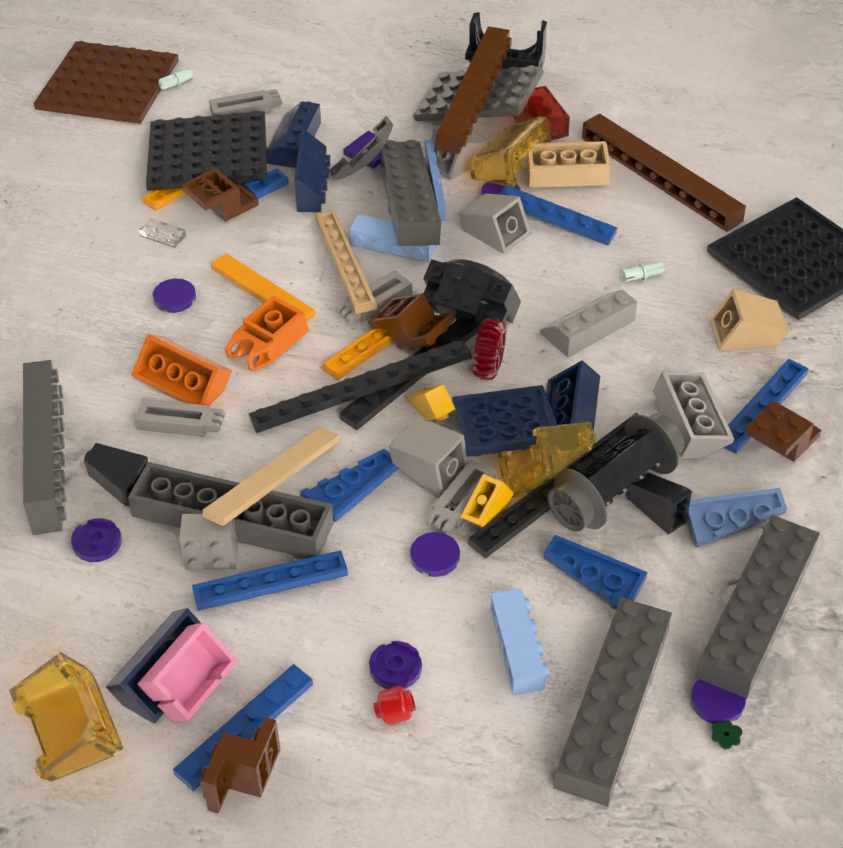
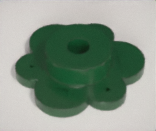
(726, 734)

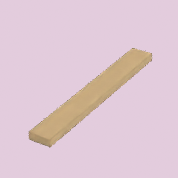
(345, 262)
(270, 476)

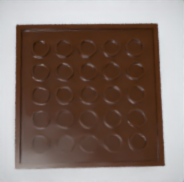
(106, 82)

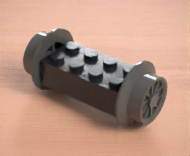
(582, 496)

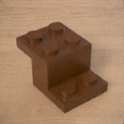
(220, 194)
(411, 321)
(783, 431)
(240, 765)

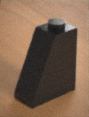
(115, 469)
(661, 501)

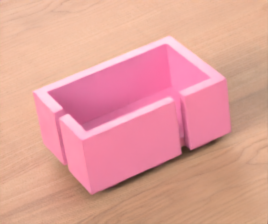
(181, 672)

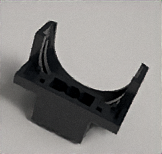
(515, 58)
(464, 289)

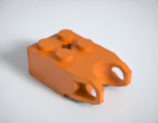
(268, 333)

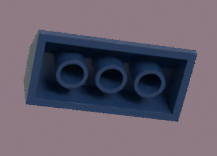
(285, 143)
(311, 174)
(574, 394)
(125, 683)

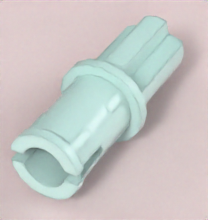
(176, 78)
(642, 271)

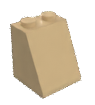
(748, 322)

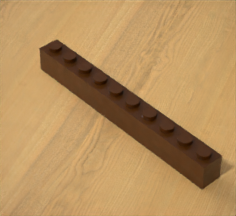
(473, 90)
(665, 173)

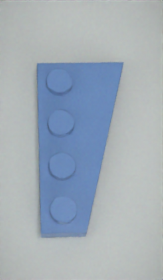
(434, 175)
(727, 514)

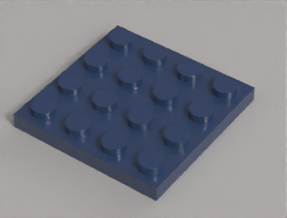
(502, 419)

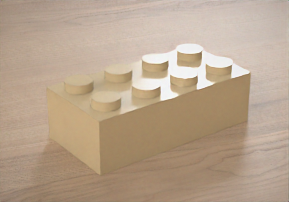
(568, 164)

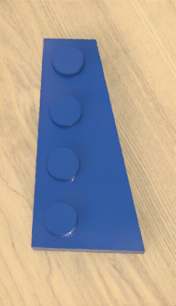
(353, 483)
(596, 571)

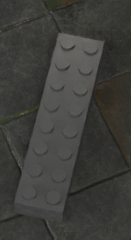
(410, 194)
(43, 447)
(273, 522)
(757, 607)
(612, 702)

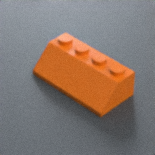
(180, 371)

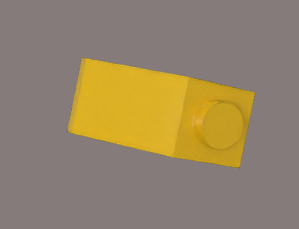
(432, 402)
(487, 501)

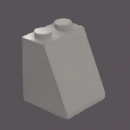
(454, 165)
(496, 221)
(429, 454)

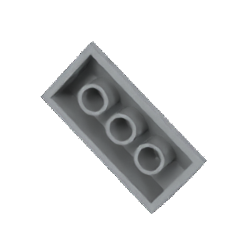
(591, 322)
(695, 411)

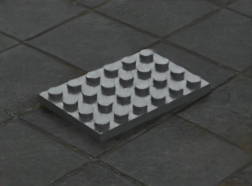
(506, 98)

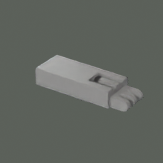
(246, 102)
(383, 291)
(178, 418)
(459, 495)

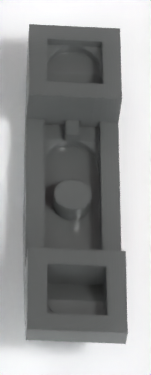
(367, 154)

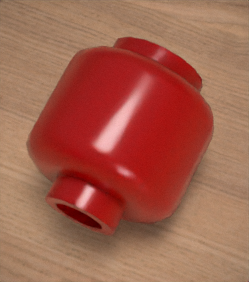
(394, 705)

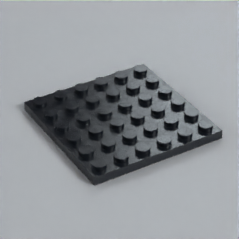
(195, 145)
(787, 256)

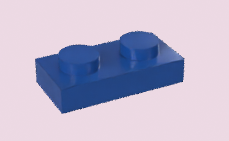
(275, 181)

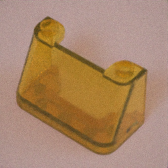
(503, 154)
(552, 453)
(66, 717)

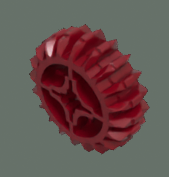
(489, 349)

